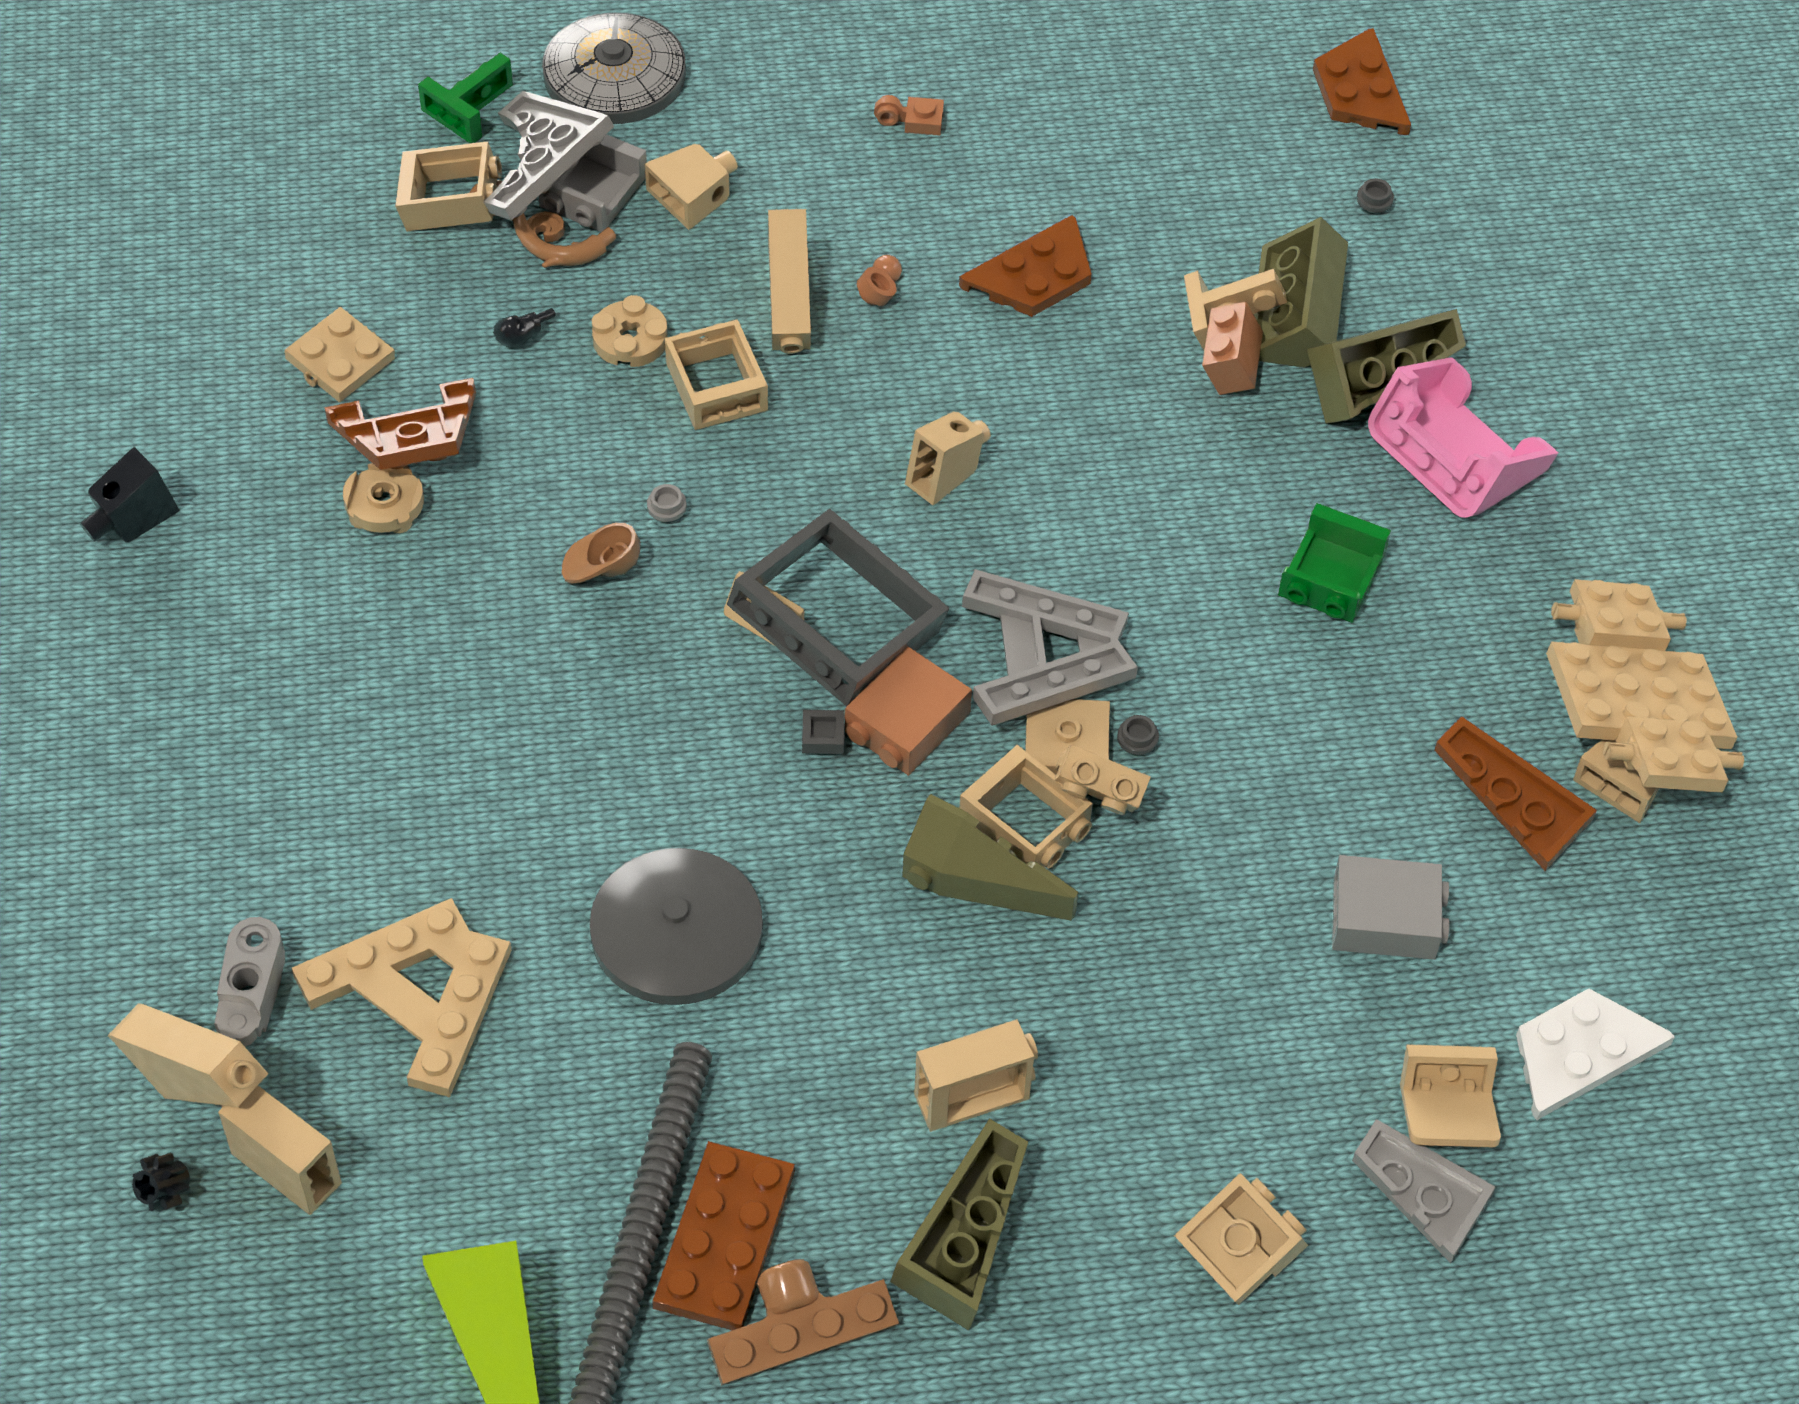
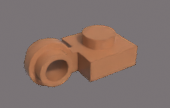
(920, 115)

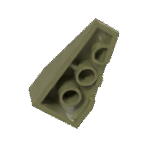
(965, 864)

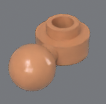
(878, 282)

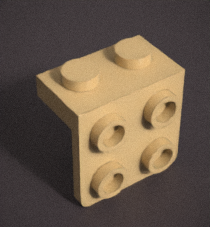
(1450, 1095)

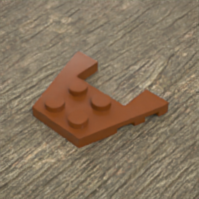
(410, 435)

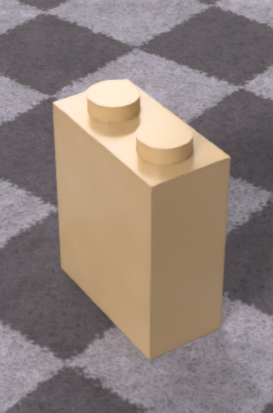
(282, 1149)

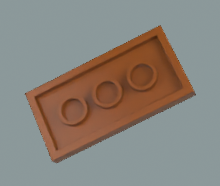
(724, 1236)

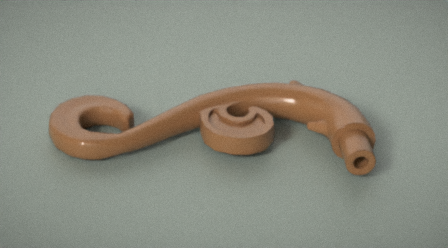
(553, 228)

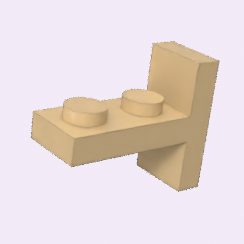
(1259, 291)

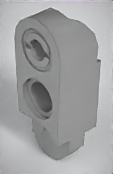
(247, 1013)

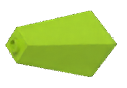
(489, 1318)

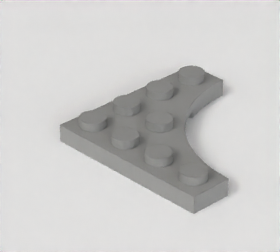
(550, 144)

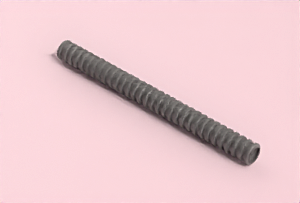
(642, 1226)

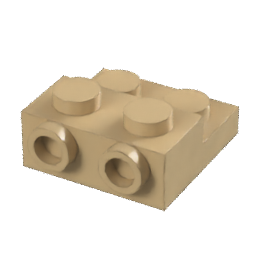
(1097, 776)
(1242, 1237)

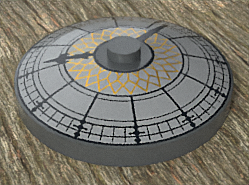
(615, 66)

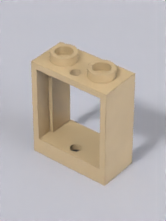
(446, 164)
(724, 401)
(1001, 779)
(974, 1074)

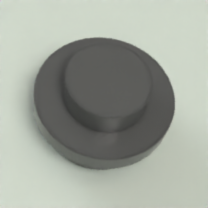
(1375, 195)
(1138, 735)

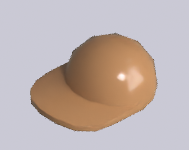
(604, 552)

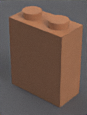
(907, 711)

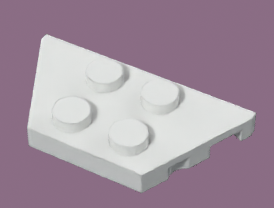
(1583, 1047)

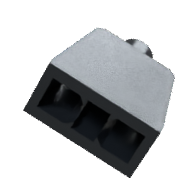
(129, 499)

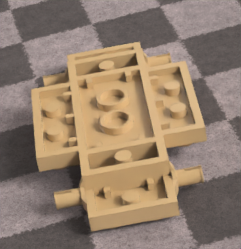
(1635, 692)

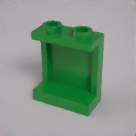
(1335, 563)

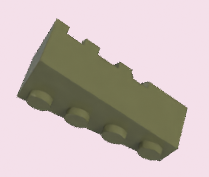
(1358, 368)
(958, 1238)

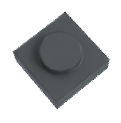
(823, 731)

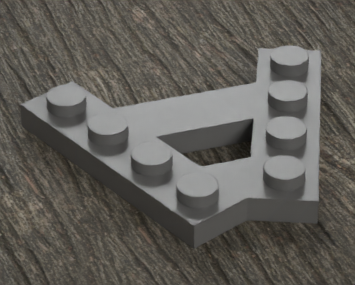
(1030, 680)

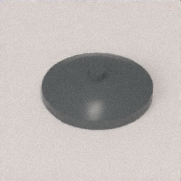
(676, 926)

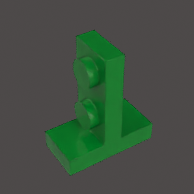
(461, 104)

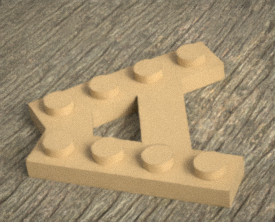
(372, 969)

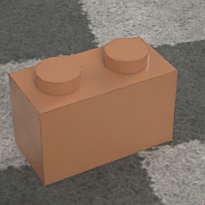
(1232, 348)

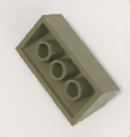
(1312, 274)

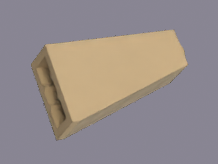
(789, 280)
(186, 1058)

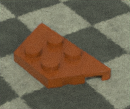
(1360, 84)
(1035, 271)

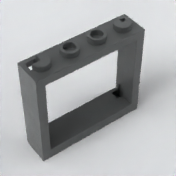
(804, 643)

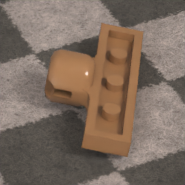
(799, 1322)

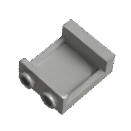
(598, 184)

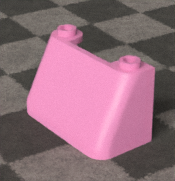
(1446, 445)

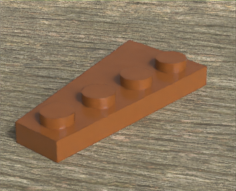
(1521, 797)

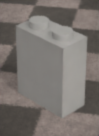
(1389, 907)

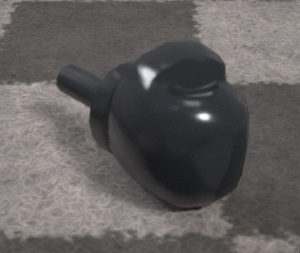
(516, 330)

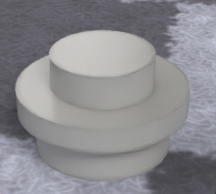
(666, 503)

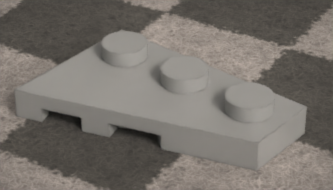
(1424, 1186)

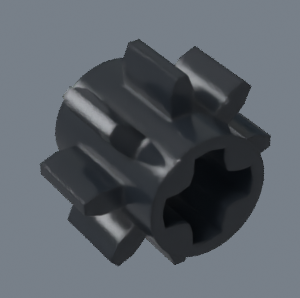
(161, 1181)

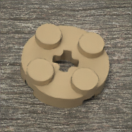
(629, 315)
(388, 515)

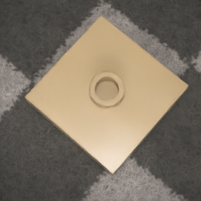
(1068, 723)

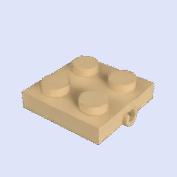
(339, 354)

